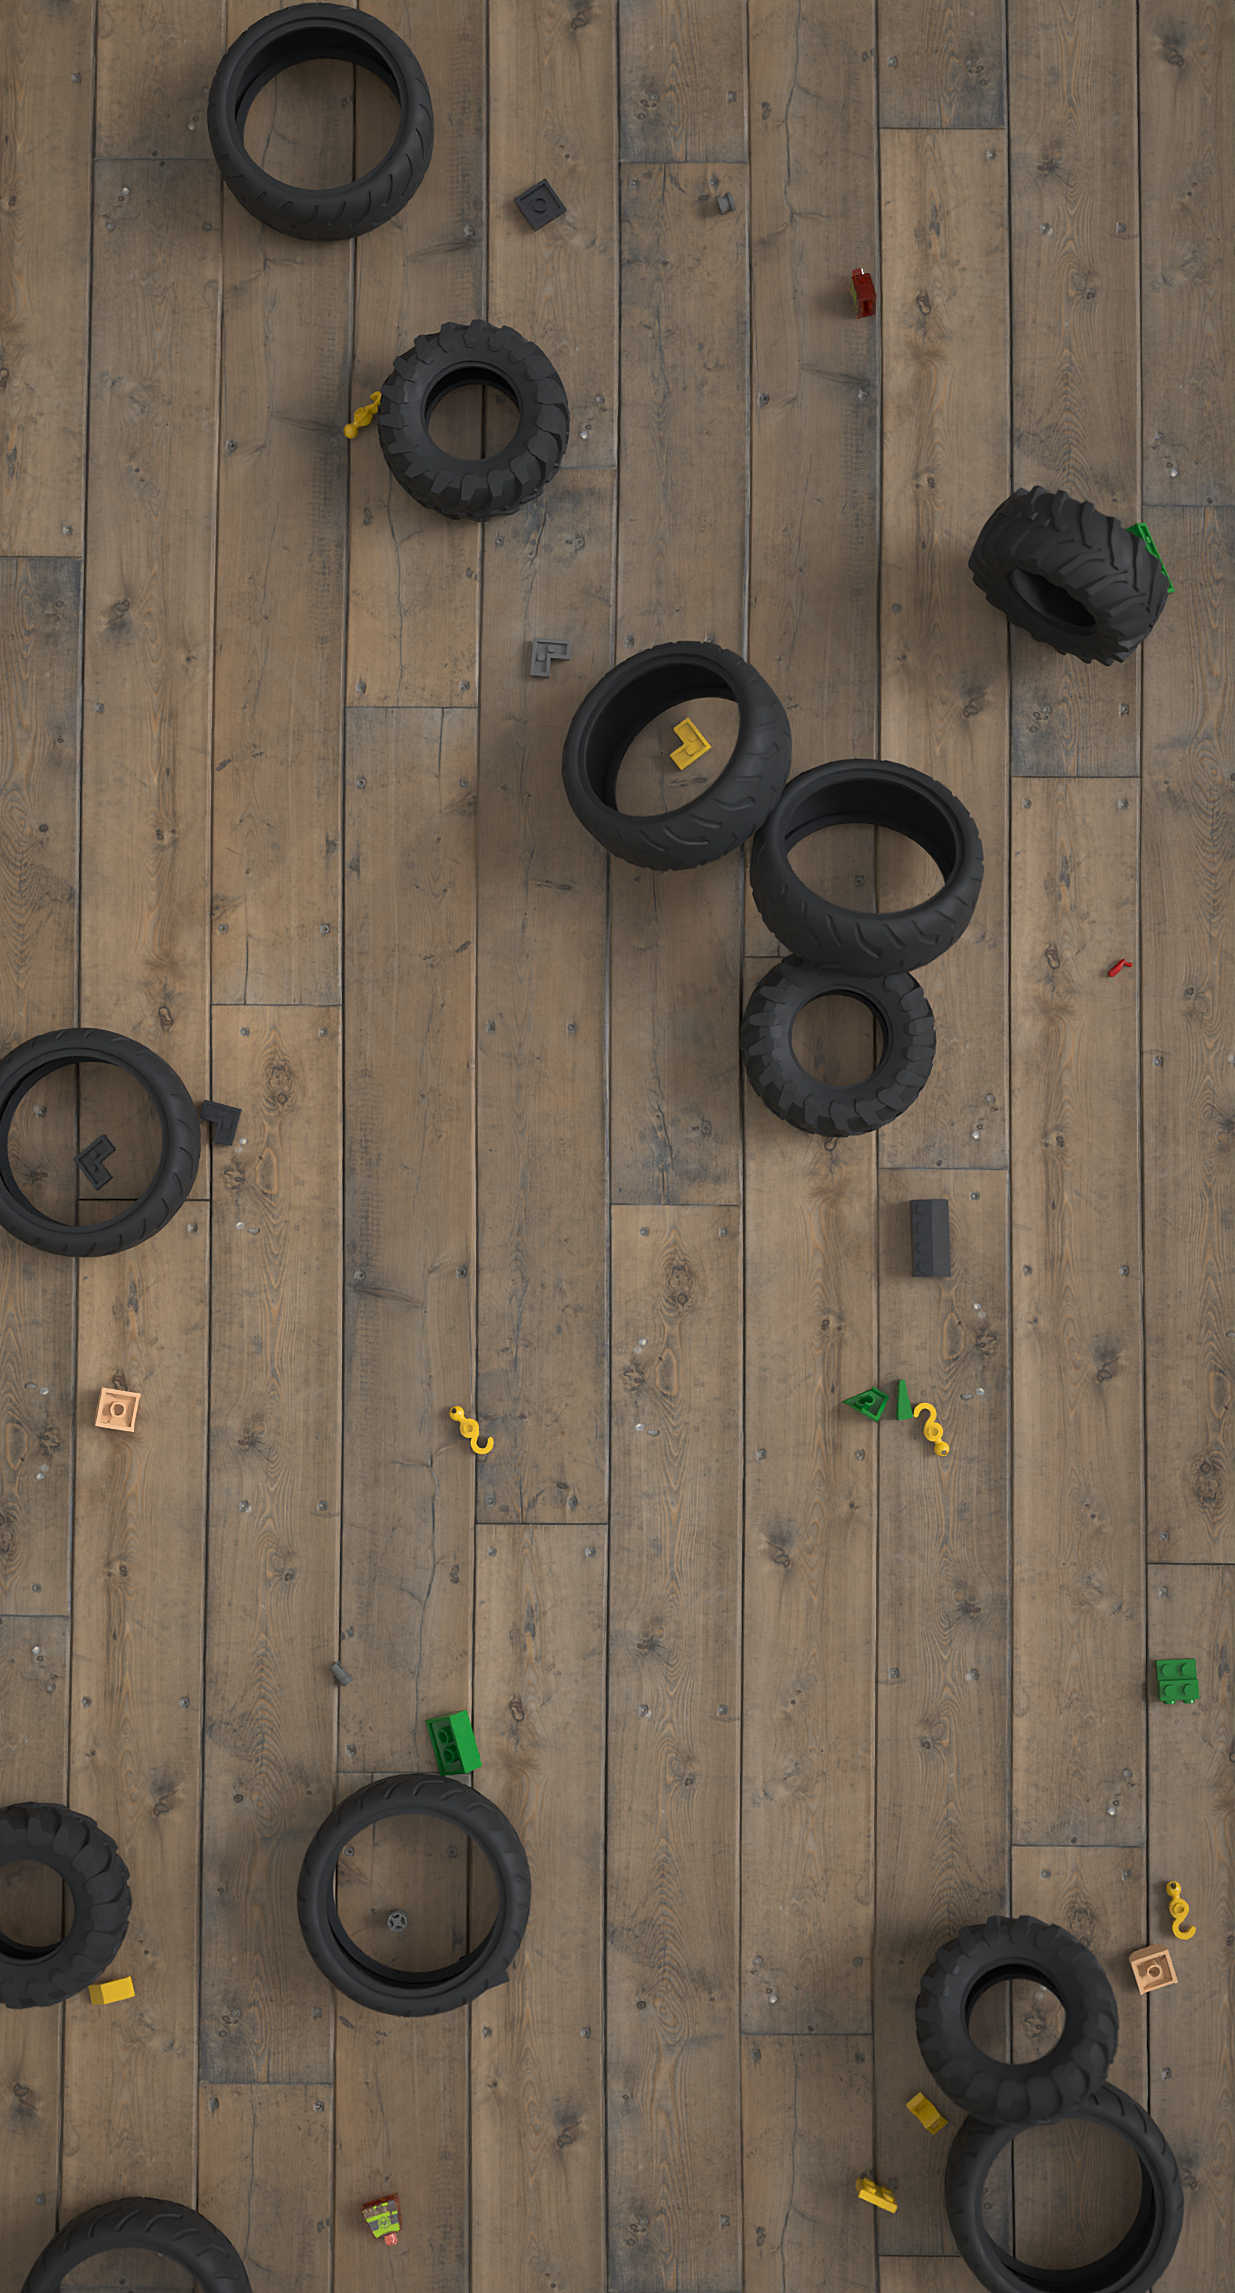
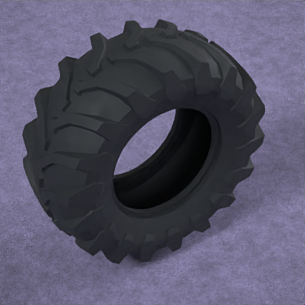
(460, 358)
(1069, 575)
(826, 1108)
(100, 1895)
(1029, 2091)

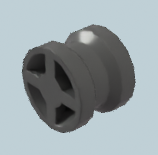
(725, 203)
(396, 1924)

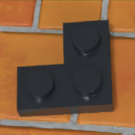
(227, 1120)
(91, 1161)

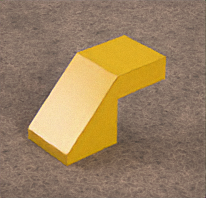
(111, 1991)
(927, 2113)

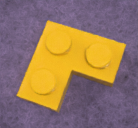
(693, 744)

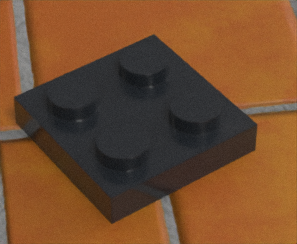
(540, 205)

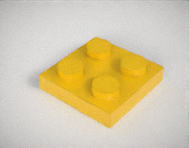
(877, 2195)

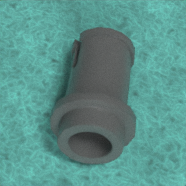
(341, 1674)

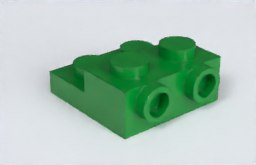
(1177, 1680)

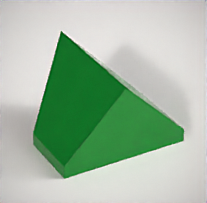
(869, 1403)

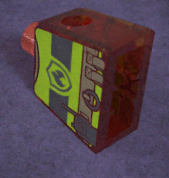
(863, 294)
(384, 2217)

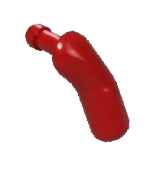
(1117, 968)

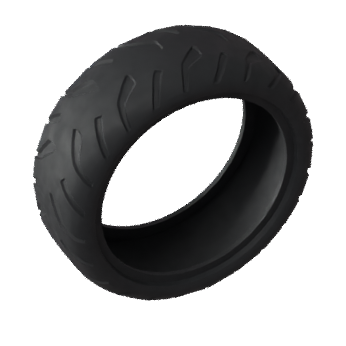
(302, 35)
(631, 699)
(882, 796)
(179, 1152)
(391, 1989)
(147, 2225)
(1130, 2266)

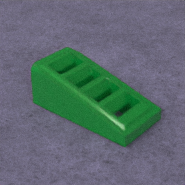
(903, 1408)

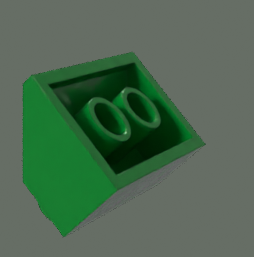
(453, 1743)

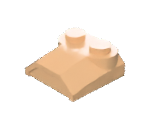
(116, 1409)
(1152, 1968)

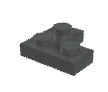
(546, 650)

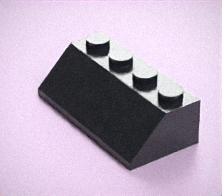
(930, 1238)

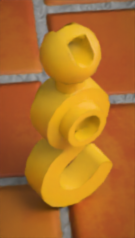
(363, 416)
(470, 1428)
(932, 1430)
(1179, 1909)

